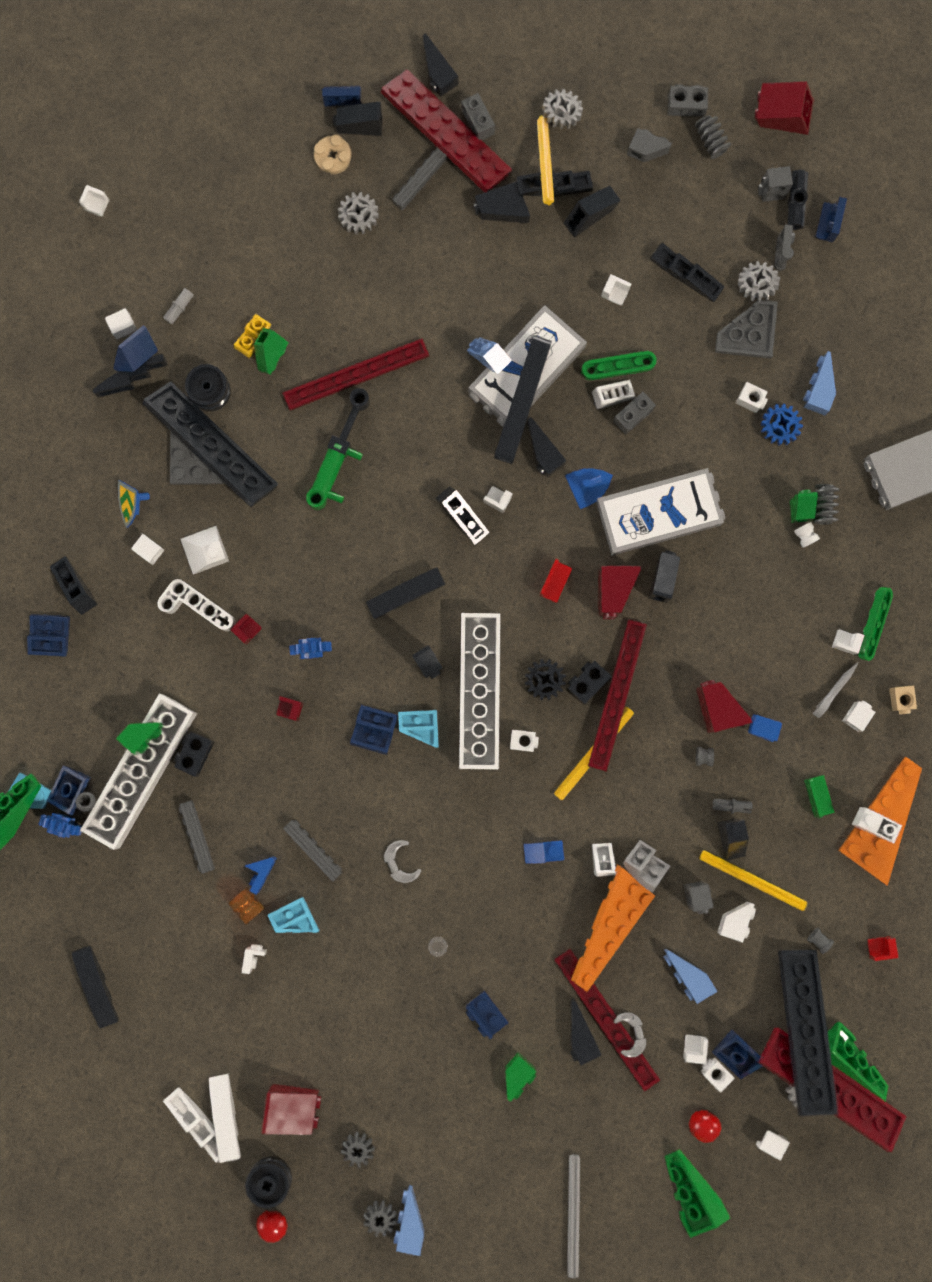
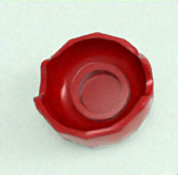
(705, 1126)
(271, 1226)

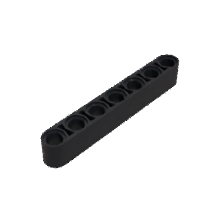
(522, 399)

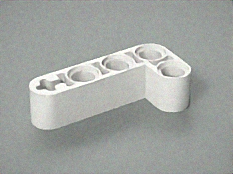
(200, 607)

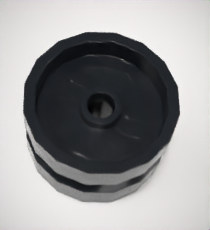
(211, 398)
(264, 1193)

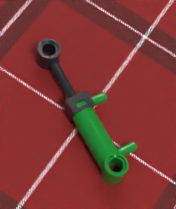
(337, 451)

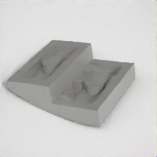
(645, 866)

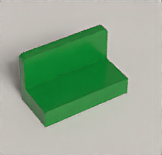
(819, 796)

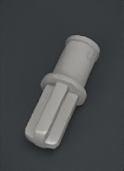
(178, 306)

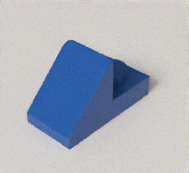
(765, 728)
(543, 852)
(263, 868)

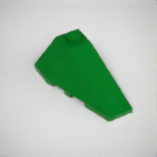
(15, 806)
(853, 1062)
(700, 1204)

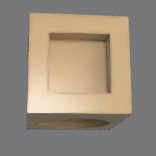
(909, 693)

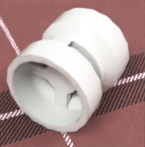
(807, 535)

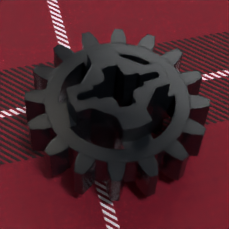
(536, 673)

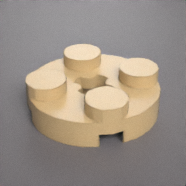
(328, 164)

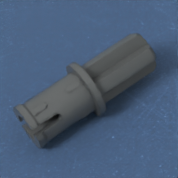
(732, 805)

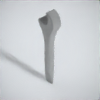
(826, 701)

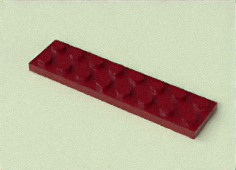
(446, 131)
(855, 1103)

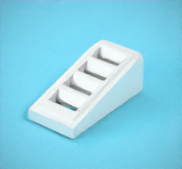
(606, 401)

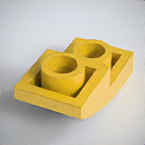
(246, 342)

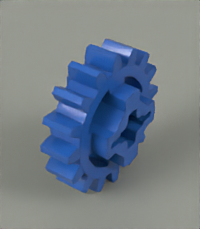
(779, 416)
(310, 648)
(60, 825)

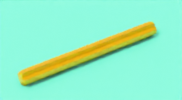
(545, 161)
(581, 768)
(753, 880)

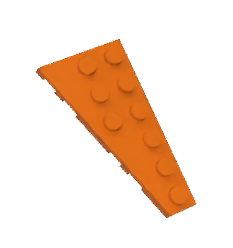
(894, 803)
(613, 922)

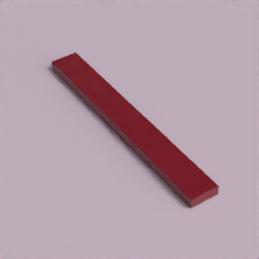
(355, 374)
(617, 695)
(605, 1018)

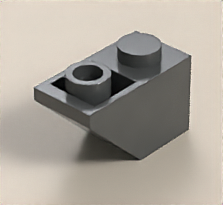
(647, 146)

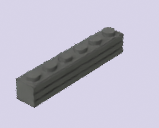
(420, 178)
(197, 837)
(316, 853)

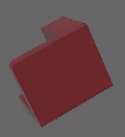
(246, 629)
(289, 708)

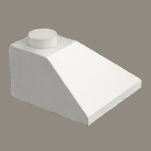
(204, 550)

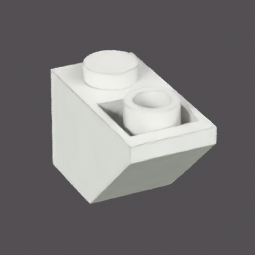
(876, 824)
(735, 922)

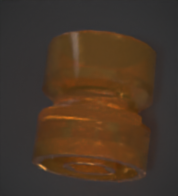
(246, 905)

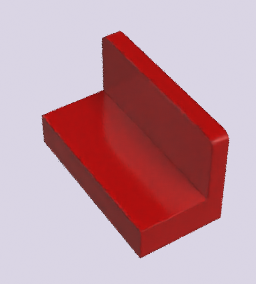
(555, 581)

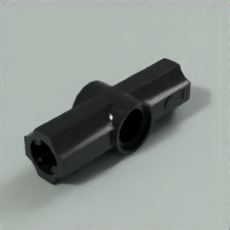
(796, 210)

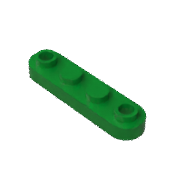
(619, 365)
(875, 623)

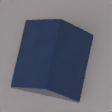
(135, 351)
(67, 789)
(737, 1055)

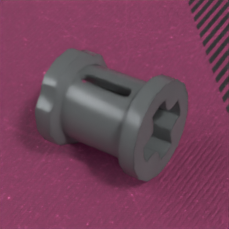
(820, 940)

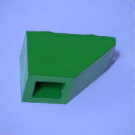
(268, 350)
(803, 506)
(137, 736)
(518, 1074)

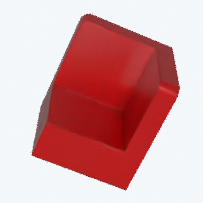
(882, 948)

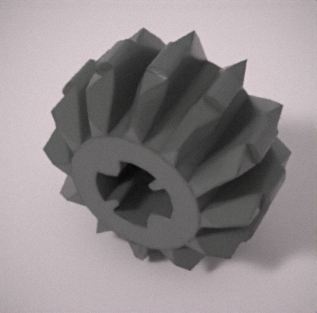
(357, 1142)
(383, 1211)

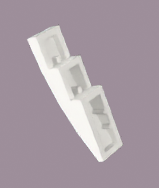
(224, 1118)
(193, 1121)

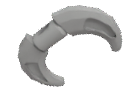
(389, 858)
(635, 1022)

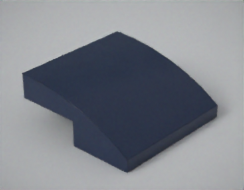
(48, 635)
(374, 729)

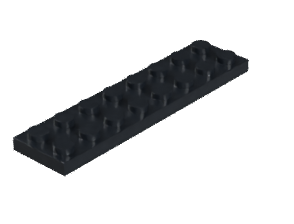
(210, 444)
(807, 1033)

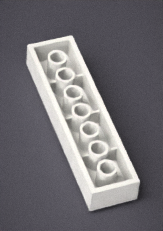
(479, 691)
(138, 775)

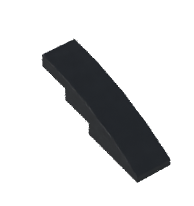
(563, 183)
(687, 272)
(124, 380)
(405, 593)
(94, 986)

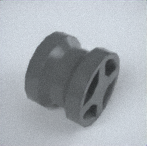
(704, 756)

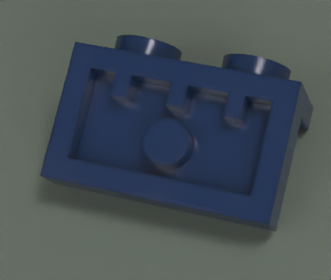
(341, 96)
(831, 220)
(486, 1015)

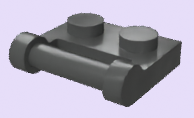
(783, 248)

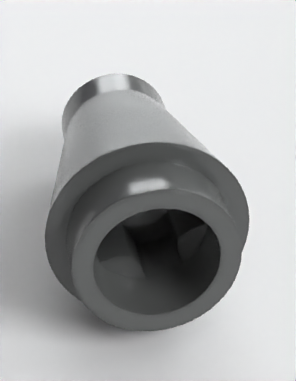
(83, 799)

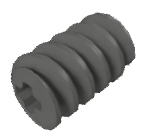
(711, 136)
(826, 504)

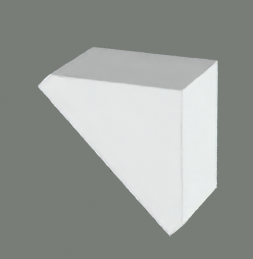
(603, 859)

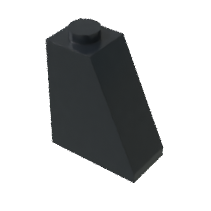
(359, 119)
(502, 205)
(591, 210)
(664, 577)
(733, 838)

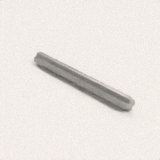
(573, 1216)

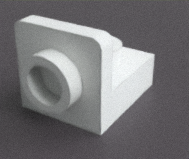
(249, 960)

